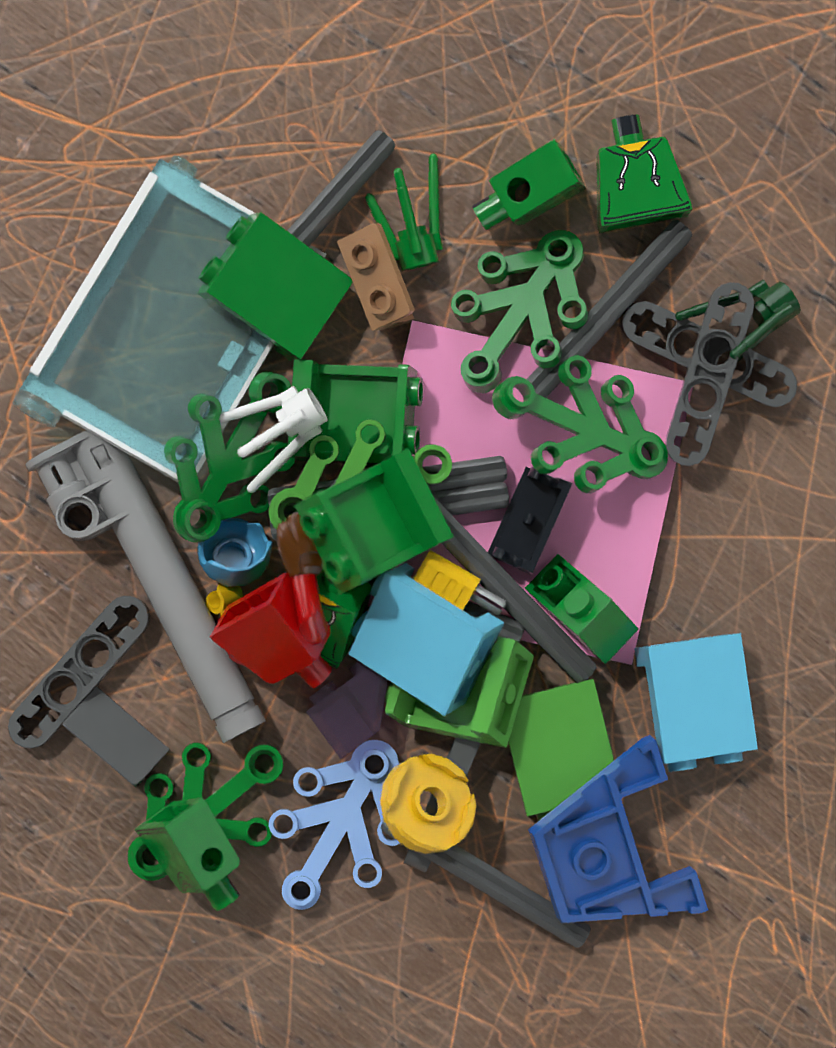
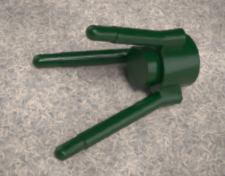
(771, 310)

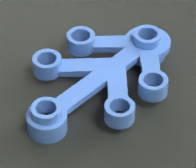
(343, 815)

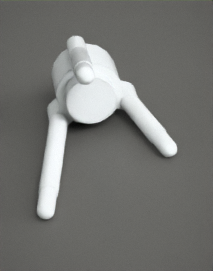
(299, 414)

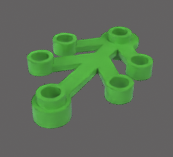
(354, 465)

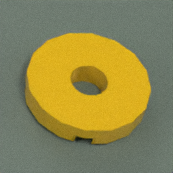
(405, 815)

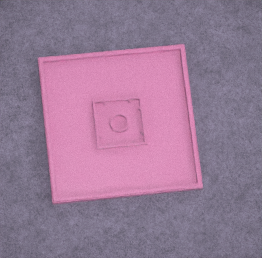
(602, 534)

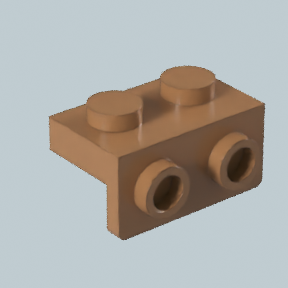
(376, 277)

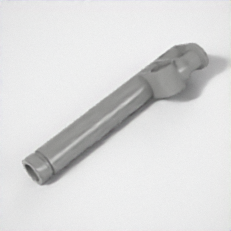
(109, 484)

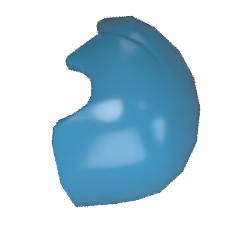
(235, 553)

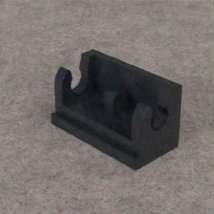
(529, 520)

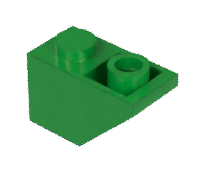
(582, 608)

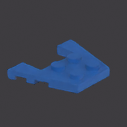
(592, 855)

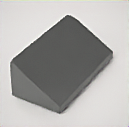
(116, 736)

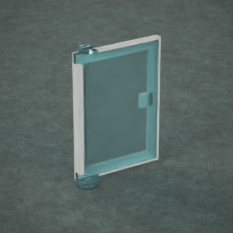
(141, 334)

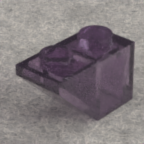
(352, 711)

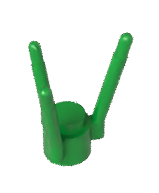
(414, 246)

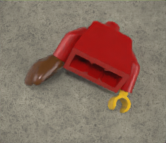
(280, 623)

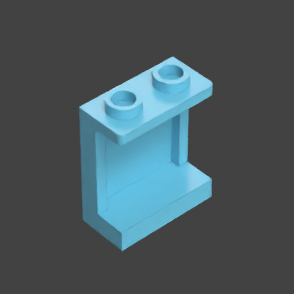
(423, 641)
(699, 700)

